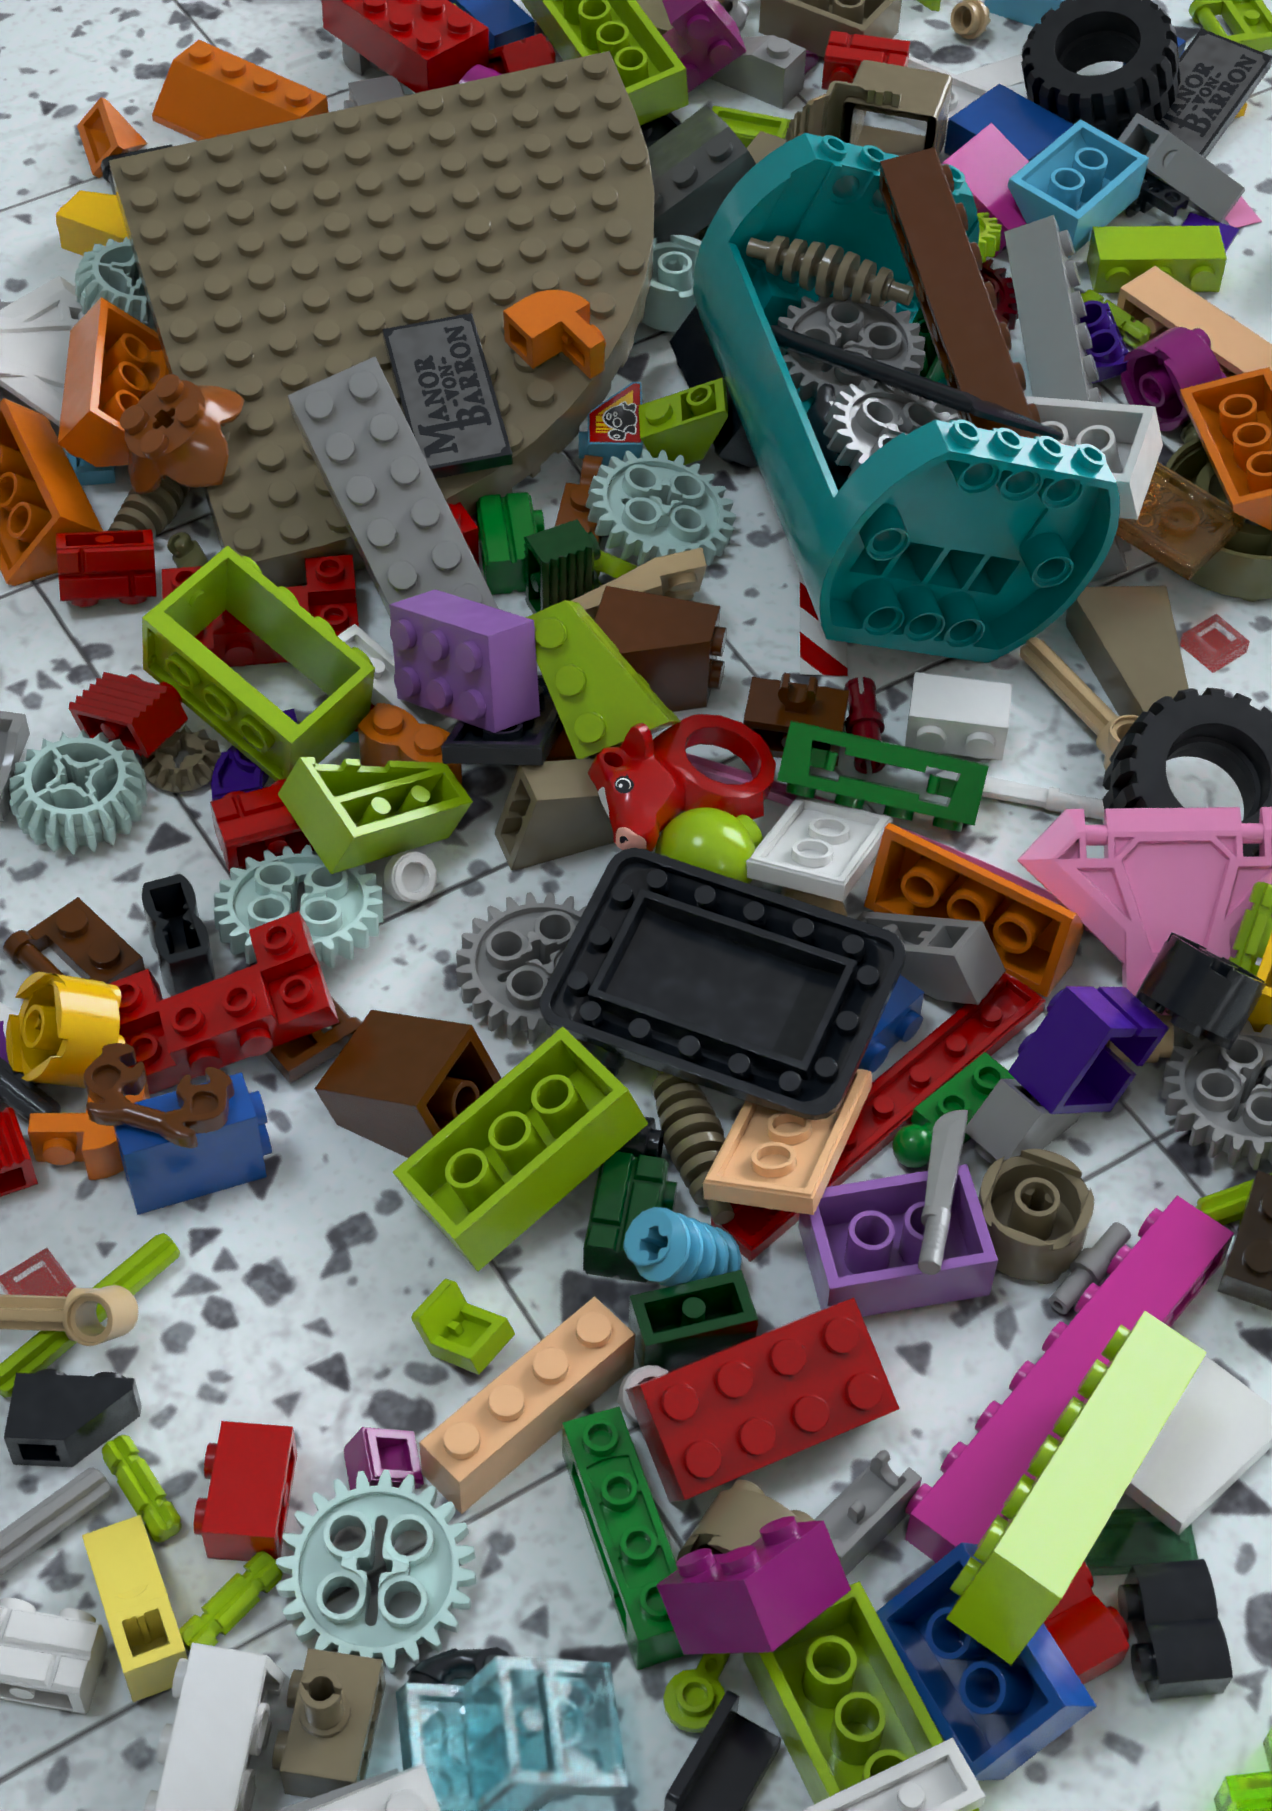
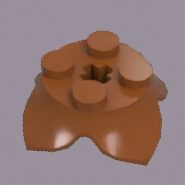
(179, 434)

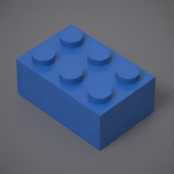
(985, 1704)

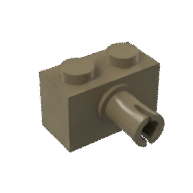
(331, 1722)

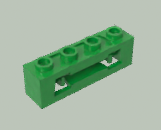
(900, 803)
(623, 1530)

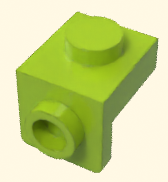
(459, 1330)

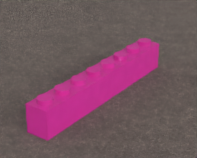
(1158, 1276)

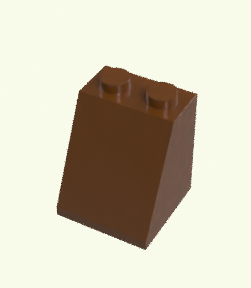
(667, 643)
(405, 1079)

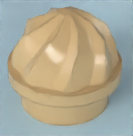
(970, 18)

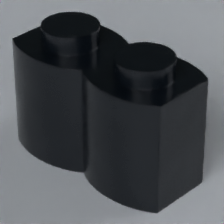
(177, 933)
(1176, 1629)

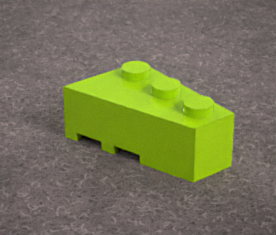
(592, 682)
(372, 811)

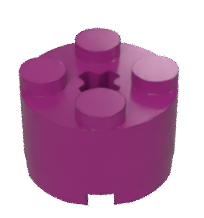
(1165, 366)

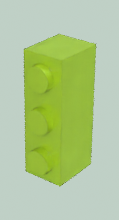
(1186, 253)

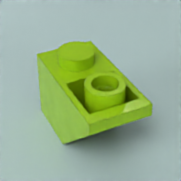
(684, 421)

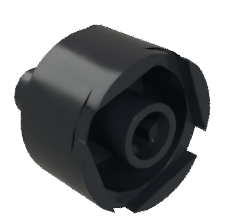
(1200, 991)

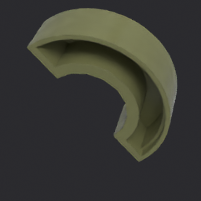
(1245, 561)

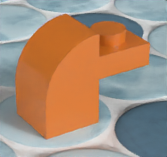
(553, 324)
(75, 1138)

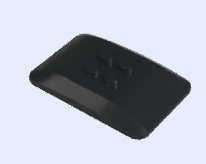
(724, 983)

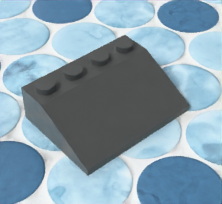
(694, 173)

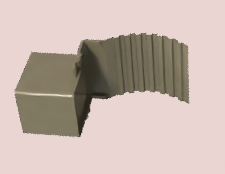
(881, 90)

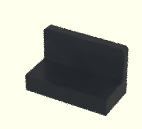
(724, 1763)

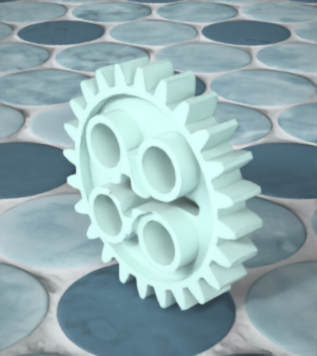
(659, 507)
(336, 907)
(322, 1568)

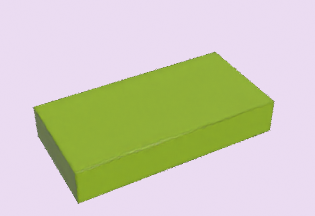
(749, 124)

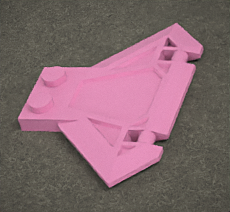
(1156, 877)

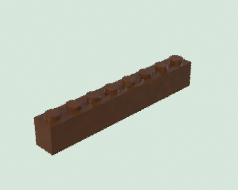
(950, 285)

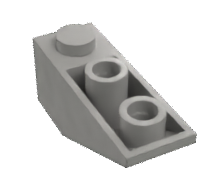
(1183, 168)

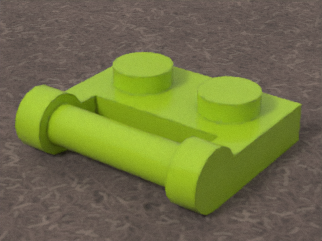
(1246, 18)

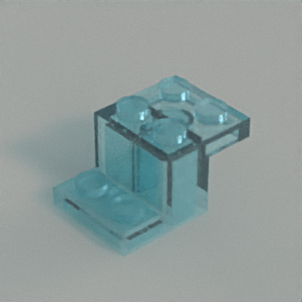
(515, 1734)

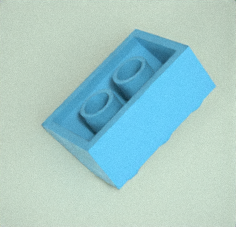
(1079, 180)

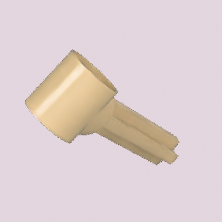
(1078, 696)
(73, 1313)

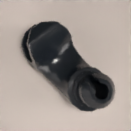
(452, 1665)

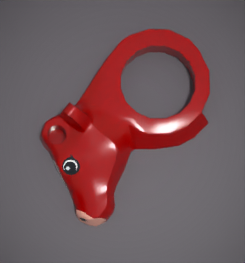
(654, 781)

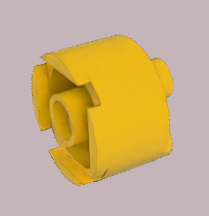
(61, 1027)

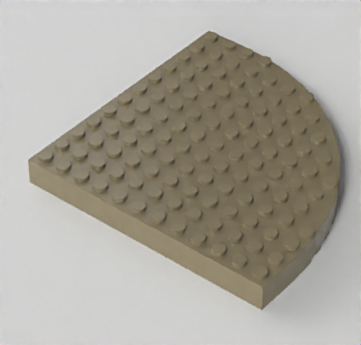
(311, 235)

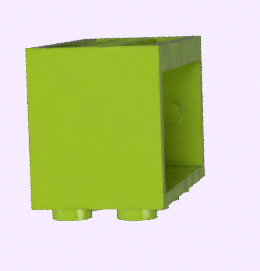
(225, 697)

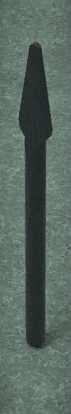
(906, 381)

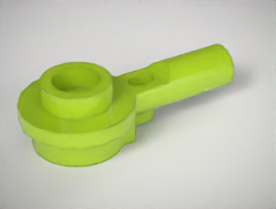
(695, 1693)

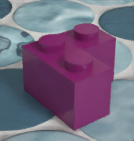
(702, 37)
(755, 1592)

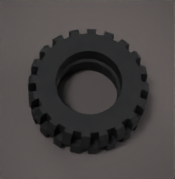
(1101, 32)
(1194, 726)

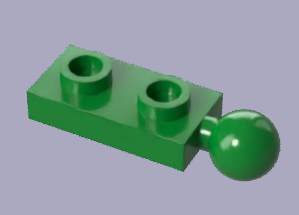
(962, 1092)

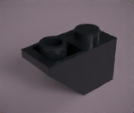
(67, 1417)

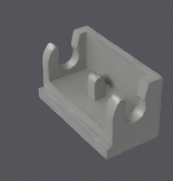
(868, 1510)

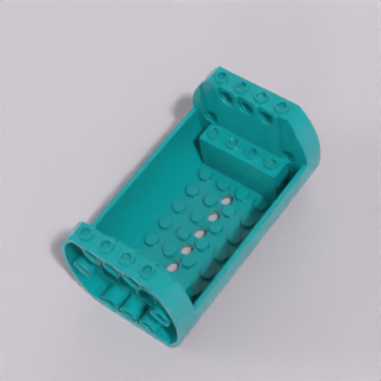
(943, 533)

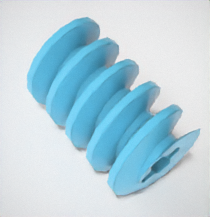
(678, 1248)

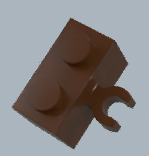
(777, 702)

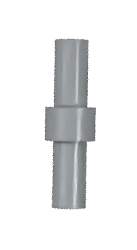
(1089, 1267)

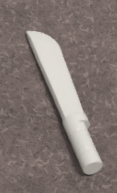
(1049, 798)

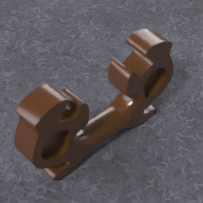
(110, 1080)

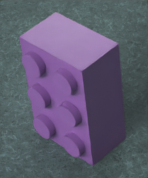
(465, 660)
(870, 1240)

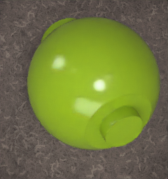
(711, 841)

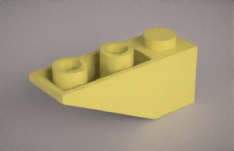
(136, 1606)

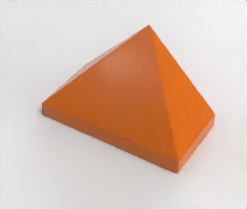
(106, 134)

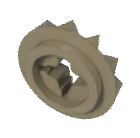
(194, 770)

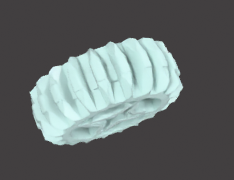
(113, 275)
(78, 792)

